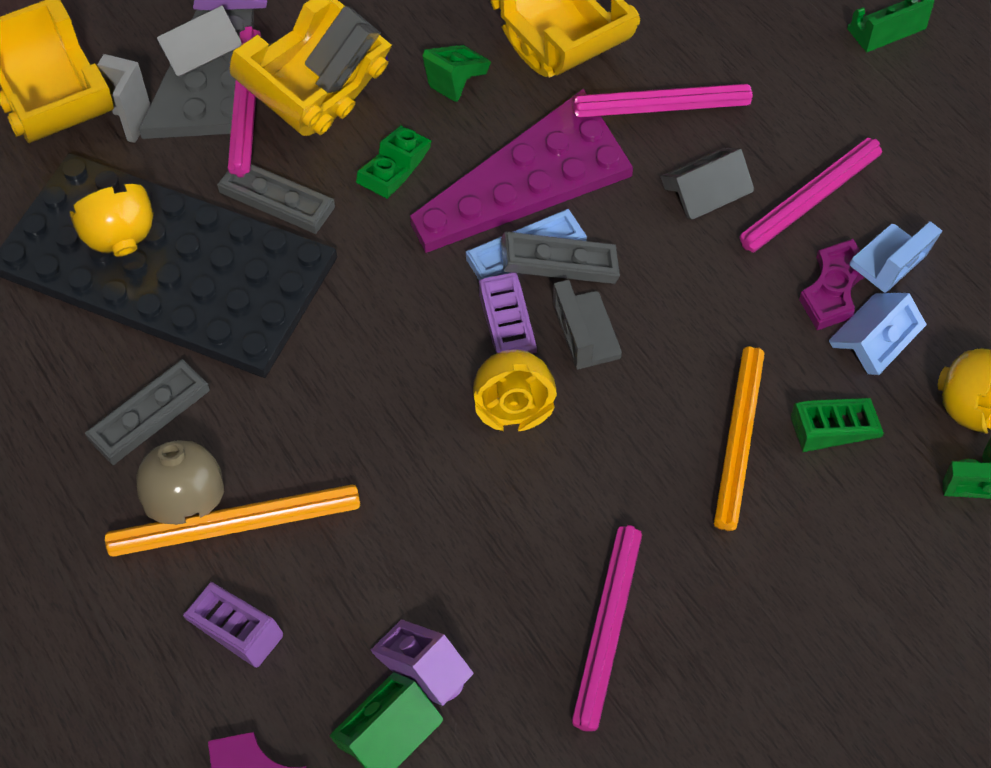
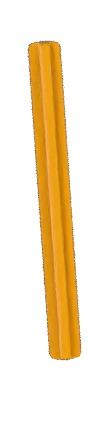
(233, 520)

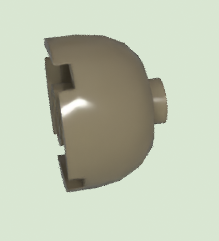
(179, 482)

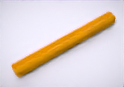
(739, 439)

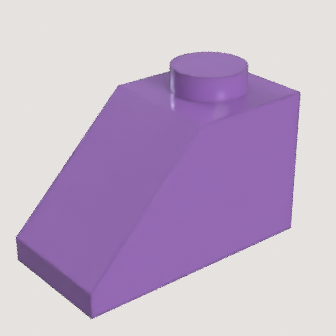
(425, 658)

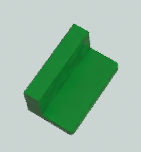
(388, 724)

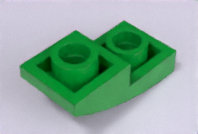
(396, 161)

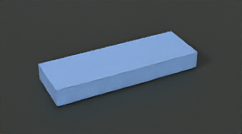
(487, 258)

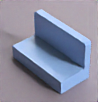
(894, 254)
(880, 330)

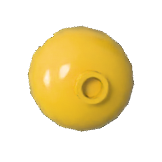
(113, 220)
(968, 389)
(514, 390)

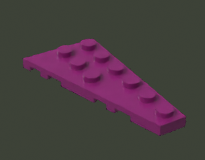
(535, 171)

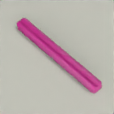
(662, 100)
(242, 121)
(810, 195)
(607, 629)

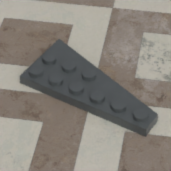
(198, 100)

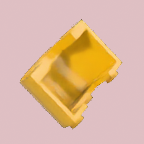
(564, 32)
(47, 73)
(288, 86)

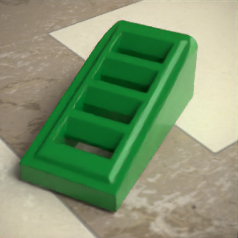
(818, 438)

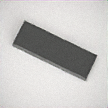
(279, 197)
(559, 257)
(147, 412)

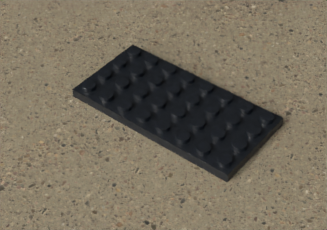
(194, 280)

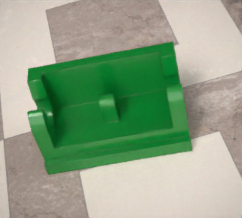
(890, 23)

